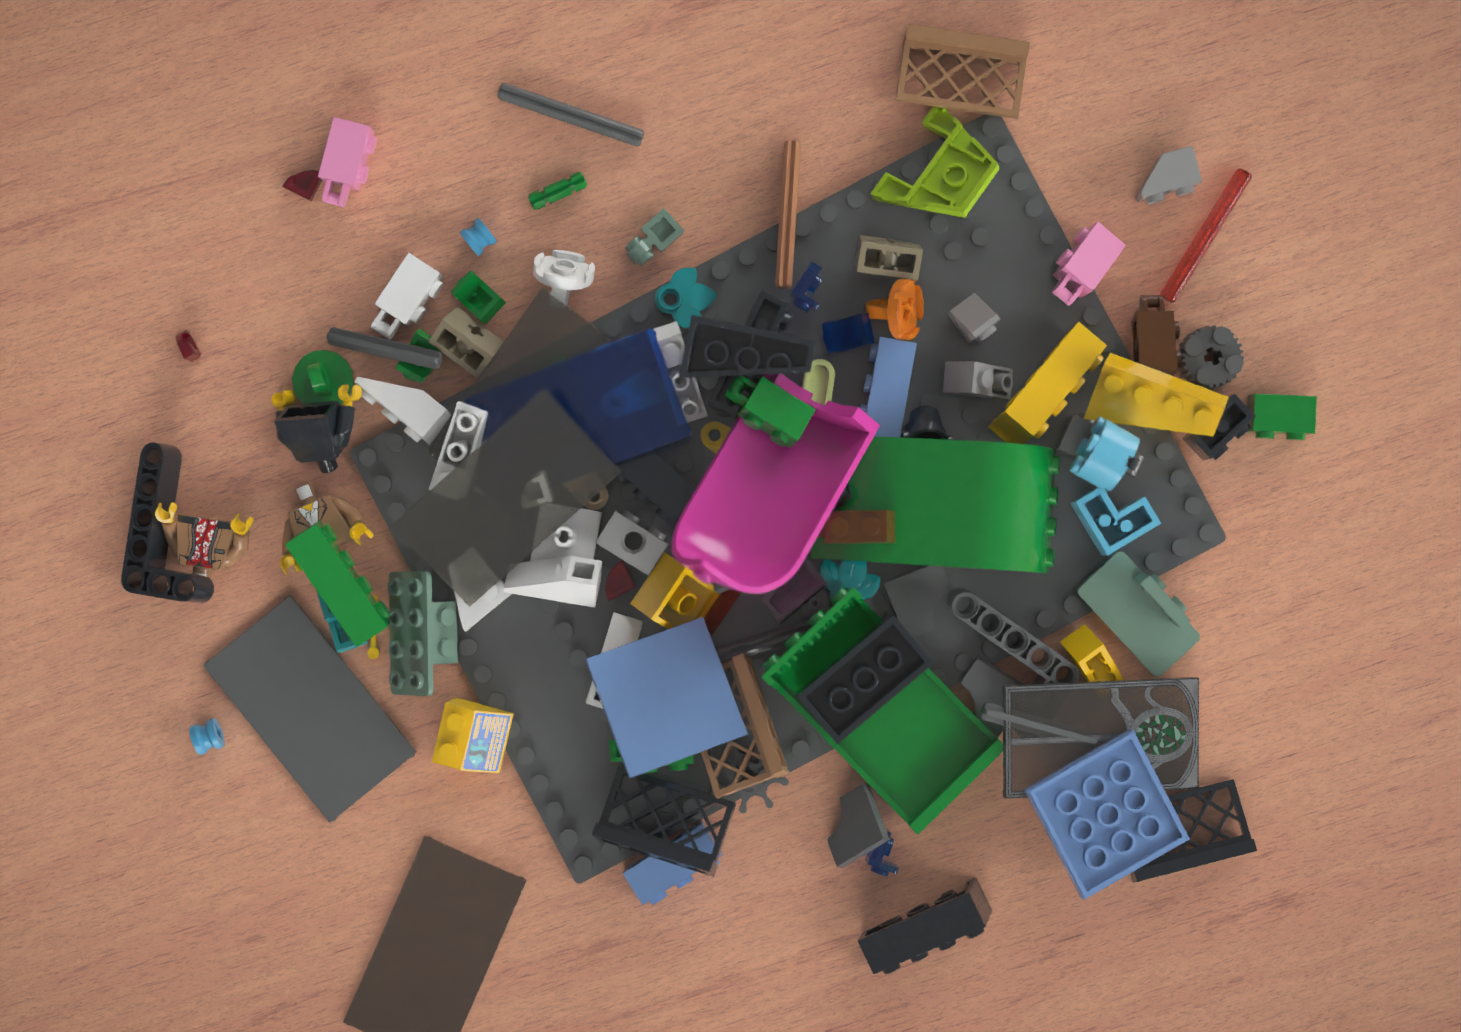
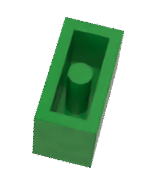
(1282, 415)

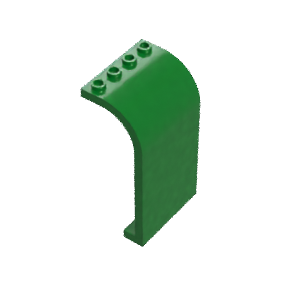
(956, 504)
(916, 746)

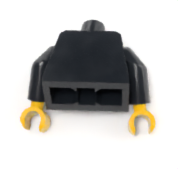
(315, 429)

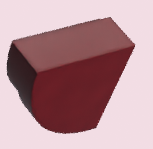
(304, 184)
(187, 346)
(618, 581)

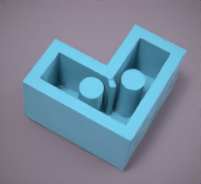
(1112, 527)

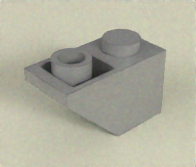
(1171, 173)
(974, 319)
(977, 380)

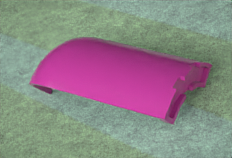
(769, 501)

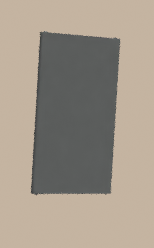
(310, 708)

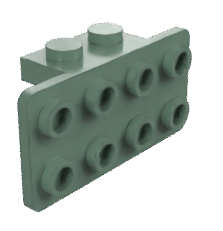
(1139, 612)
(420, 633)

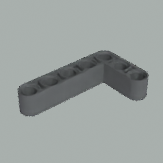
(1022, 648)

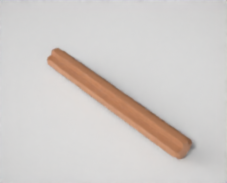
(787, 215)

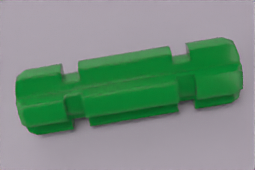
(557, 190)

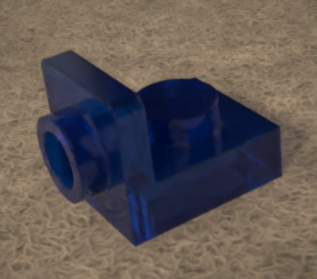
(808, 282)
(848, 333)
(875, 858)

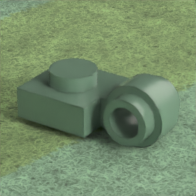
(660, 231)

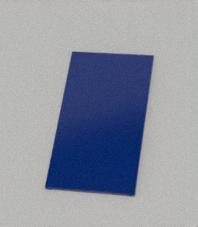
(613, 393)

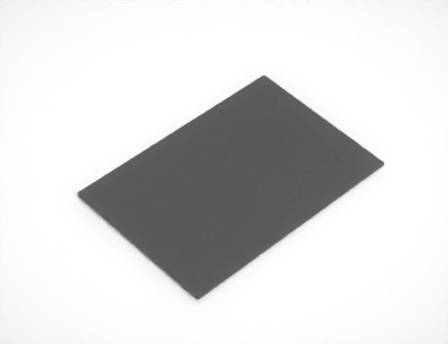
(1005, 250)

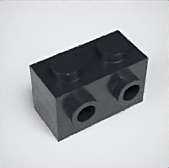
(1232, 424)

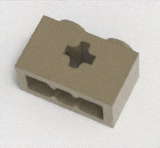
(888, 257)
(465, 341)

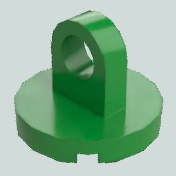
(320, 377)

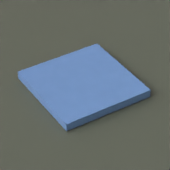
(666, 697)
(1107, 814)

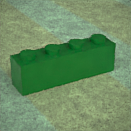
(338, 582)

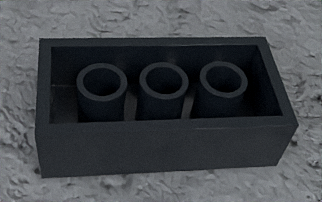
(864, 678)

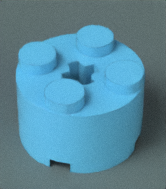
(1104, 455)

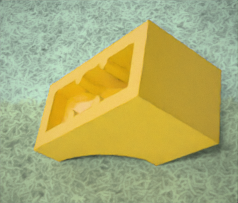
(1090, 656)

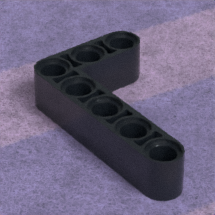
(146, 545)

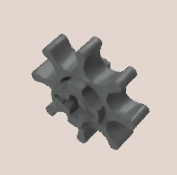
(758, 789)

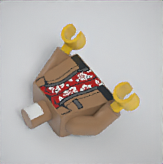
(204, 541)

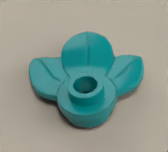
(689, 295)
(849, 575)

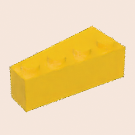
(1049, 386)
(1152, 399)

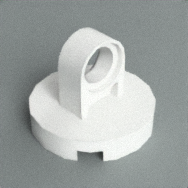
(563, 272)

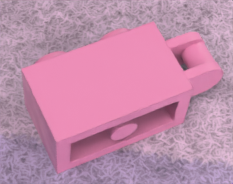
(345, 159)
(1086, 262)

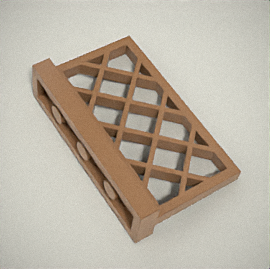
(965, 45)
(762, 729)

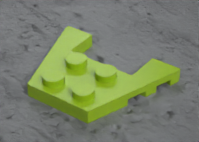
(952, 177)

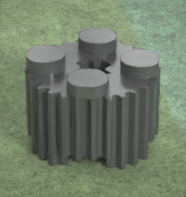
(1224, 350)

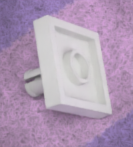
(572, 538)

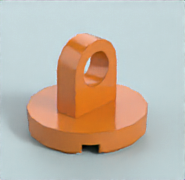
(901, 309)

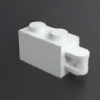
(406, 295)

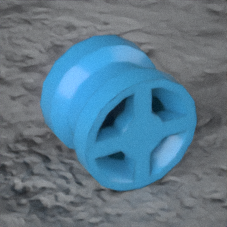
(478, 236)
(207, 736)

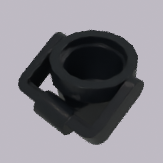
(925, 424)

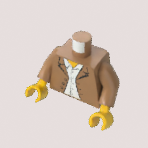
(337, 512)

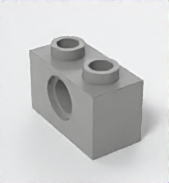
(614, 538)

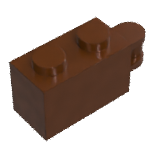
(1156, 336)
(859, 527)

